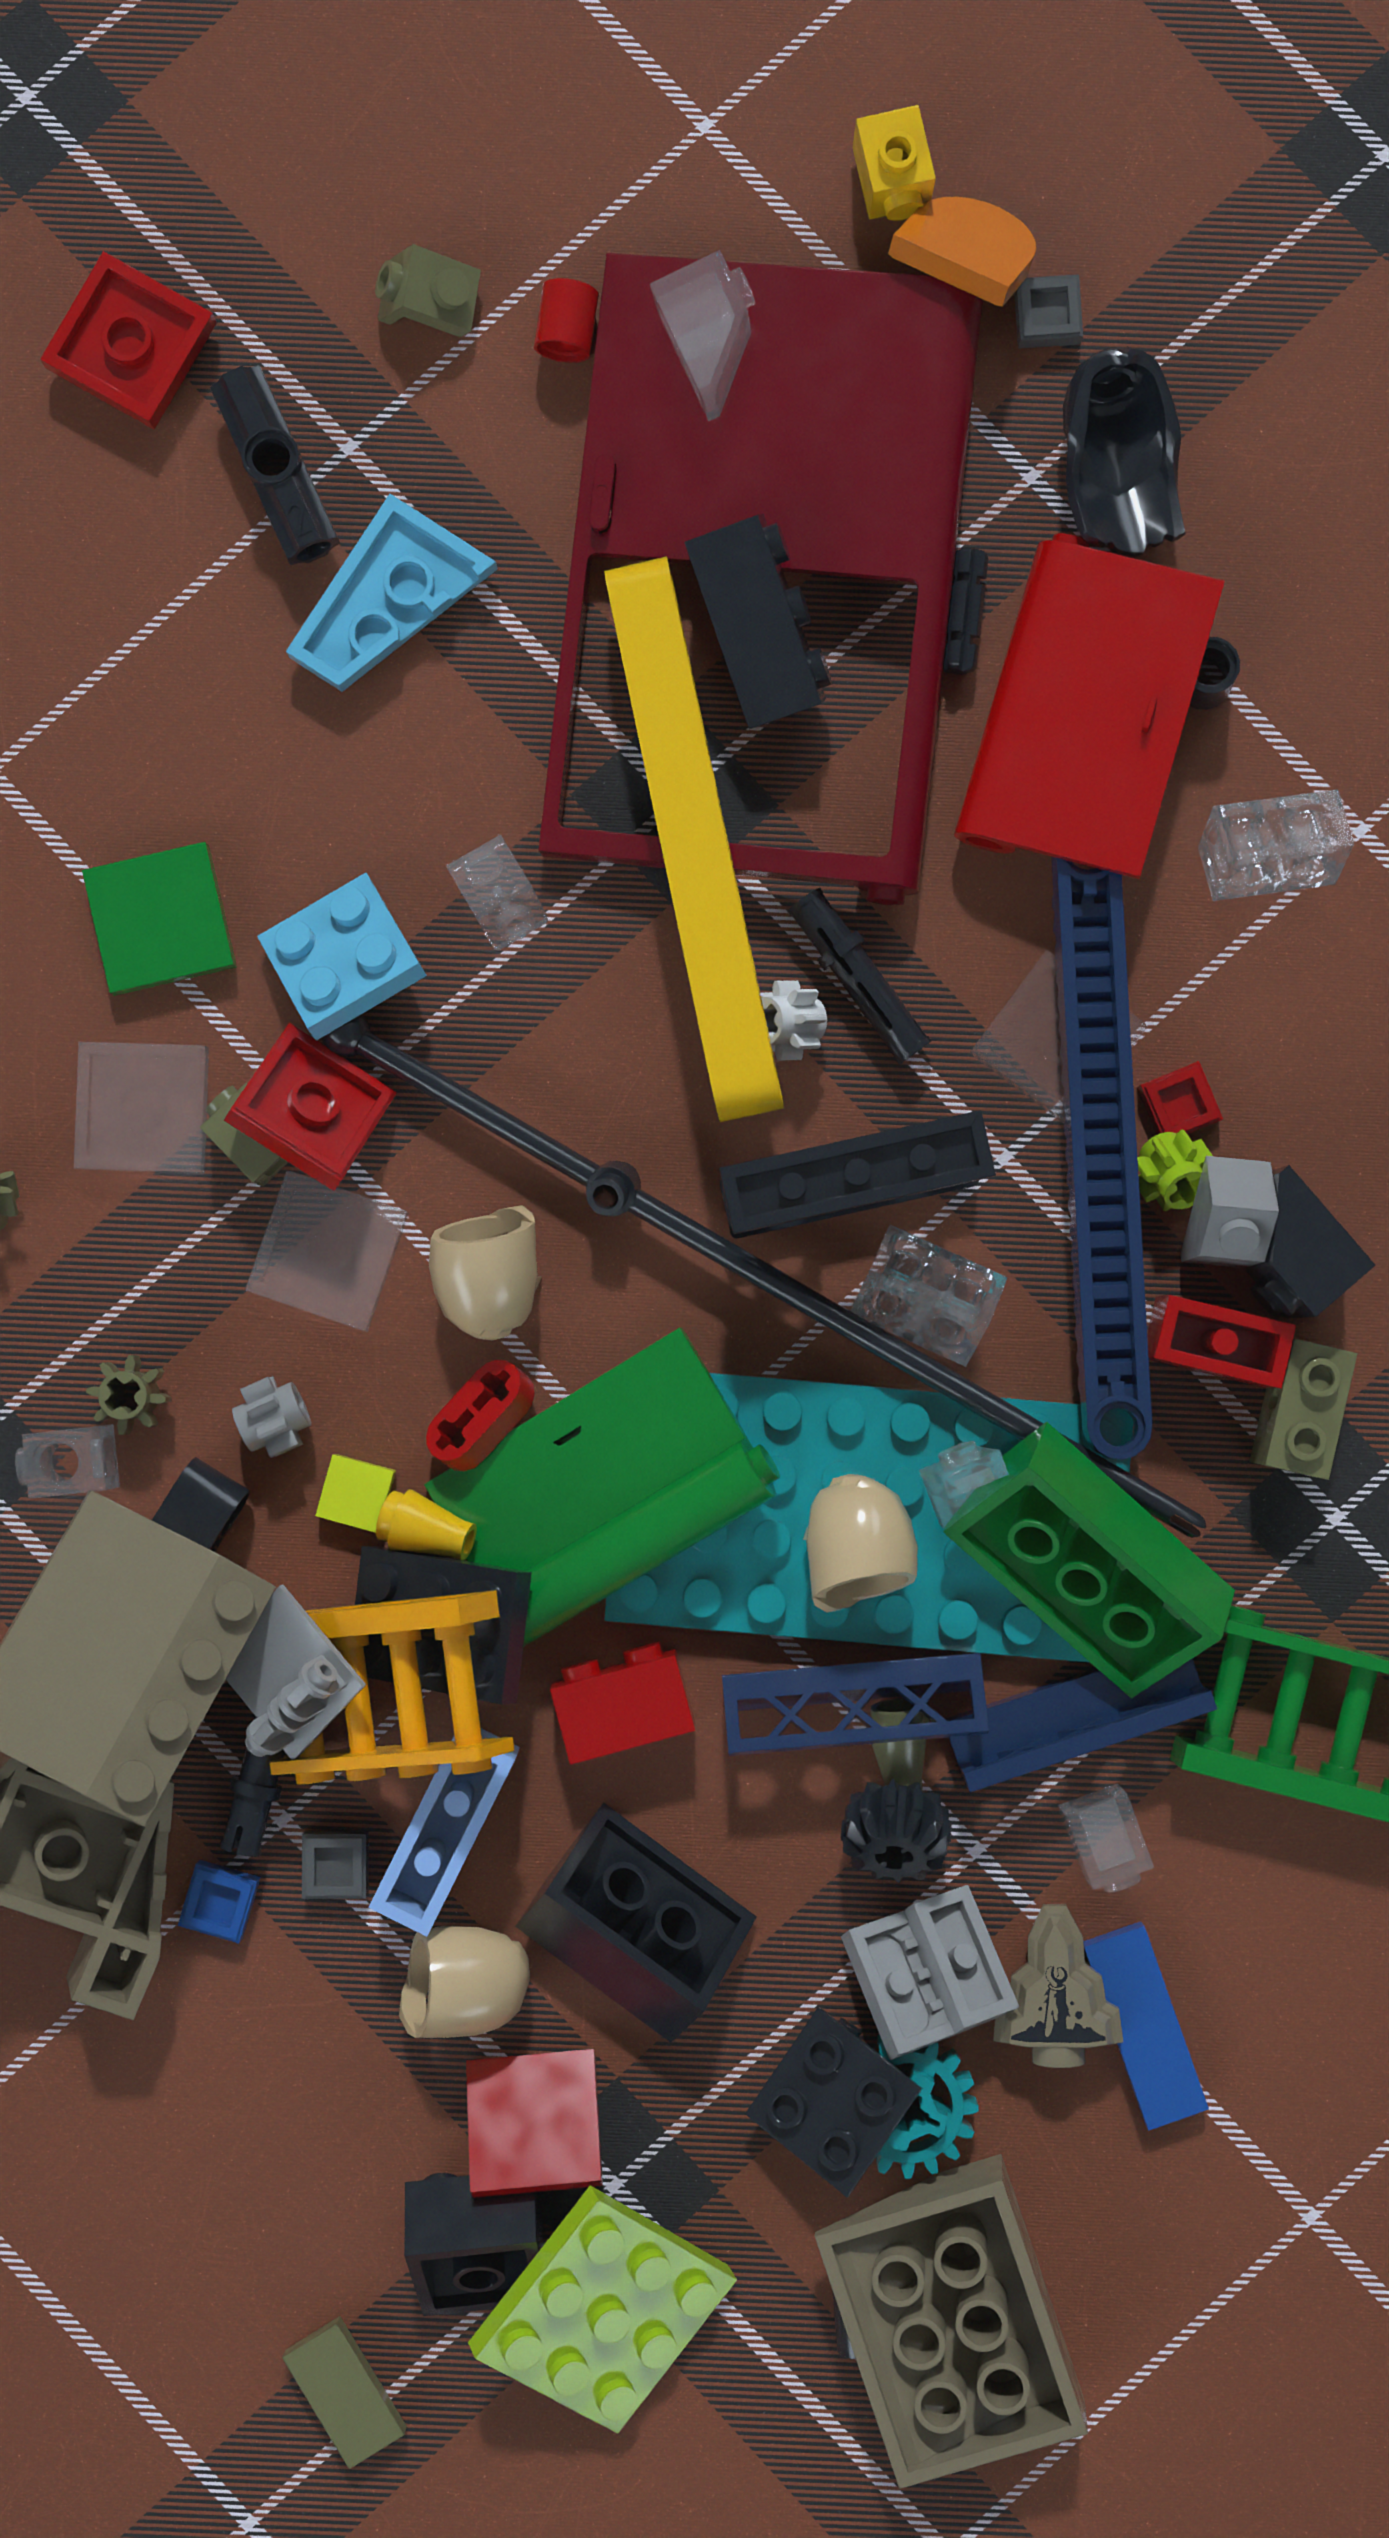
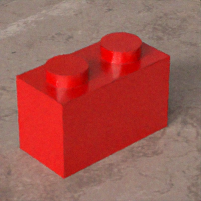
(1219, 1341)
(622, 1703)

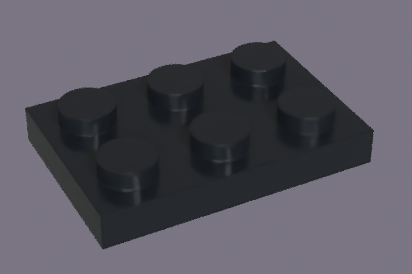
(497, 1641)

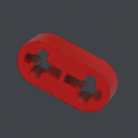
(480, 1415)

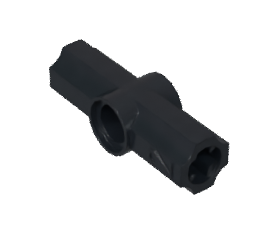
(262, 434)

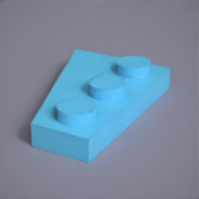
(385, 593)

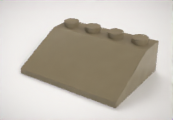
(121, 1655)
(953, 2324)

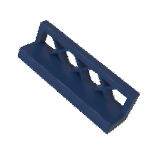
(855, 1683)
(1072, 1720)

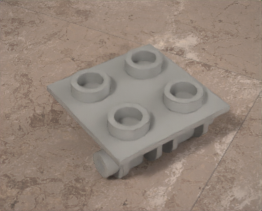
(290, 1679)

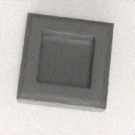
(1049, 311)
(335, 1864)

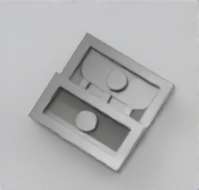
(929, 1972)

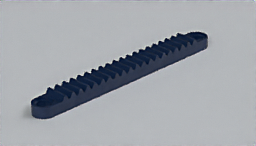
(1101, 1153)

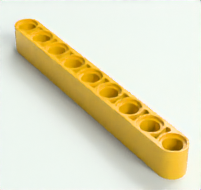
(693, 840)

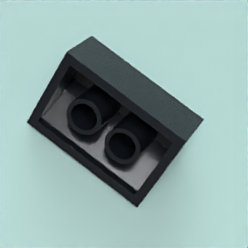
(637, 1923)

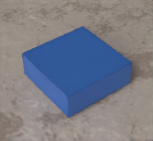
(219, 1901)

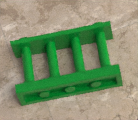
(1274, 1765)

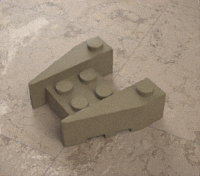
(90, 1874)

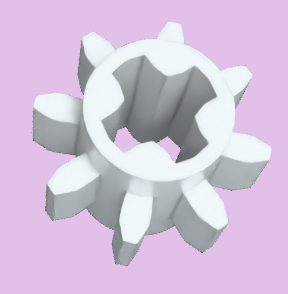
(793, 1019)

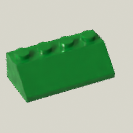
(1092, 1563)

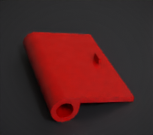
(1088, 707)

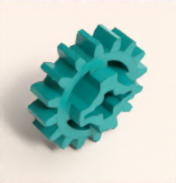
(933, 2115)

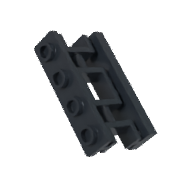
(856, 1174)

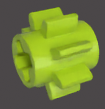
(1171, 1169)

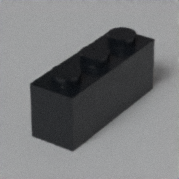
(759, 619)

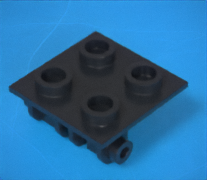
(833, 2101)

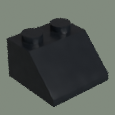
(1308, 1254)
(464, 2247)

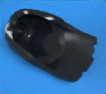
(1122, 452)

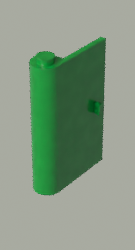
(639, 1478)

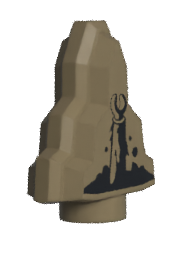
(1058, 1996)

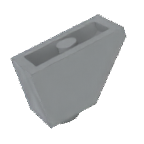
(1231, 1214)

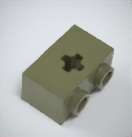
(1304, 1418)

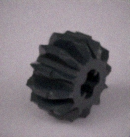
(896, 1831)

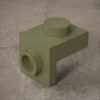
(428, 290)

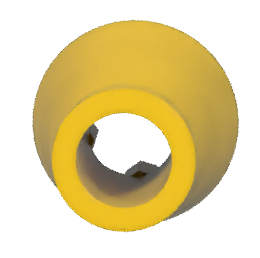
(423, 1527)

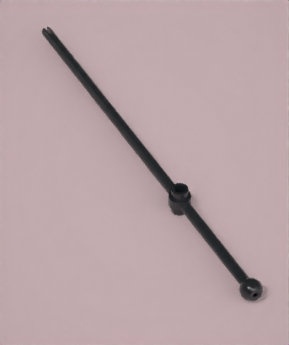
(617, 1189)

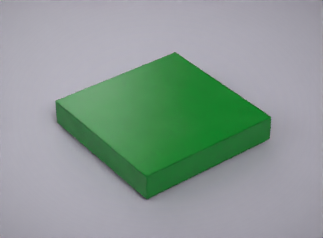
(159, 918)

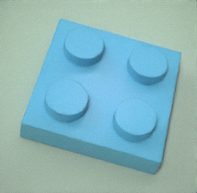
(341, 956)

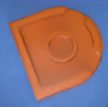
(967, 246)

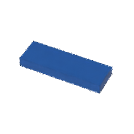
(1152, 2037)

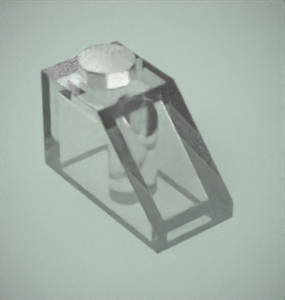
(707, 324)

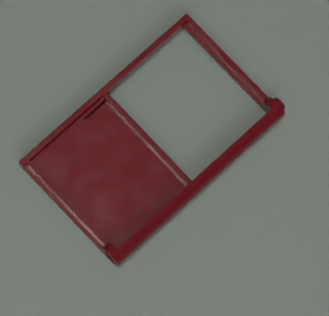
(833, 427)

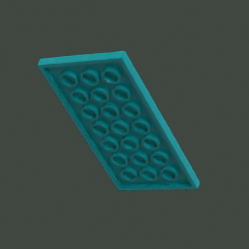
(758, 1568)

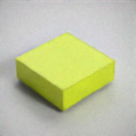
(354, 1492)

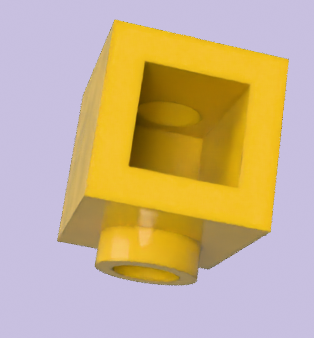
(893, 163)

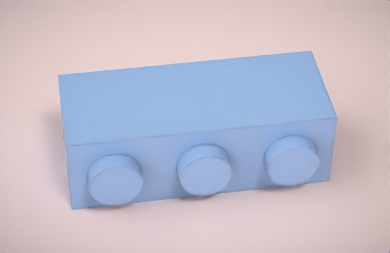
(439, 1842)

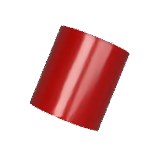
(566, 320)

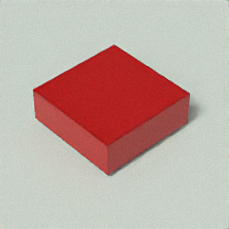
(1180, 1101)

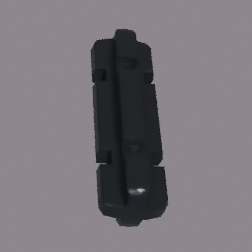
(965, 611)

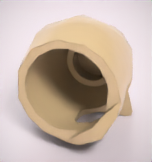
(485, 1279)
(858, 1543)
(472, 1981)

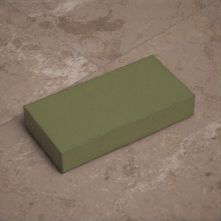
(344, 2392)

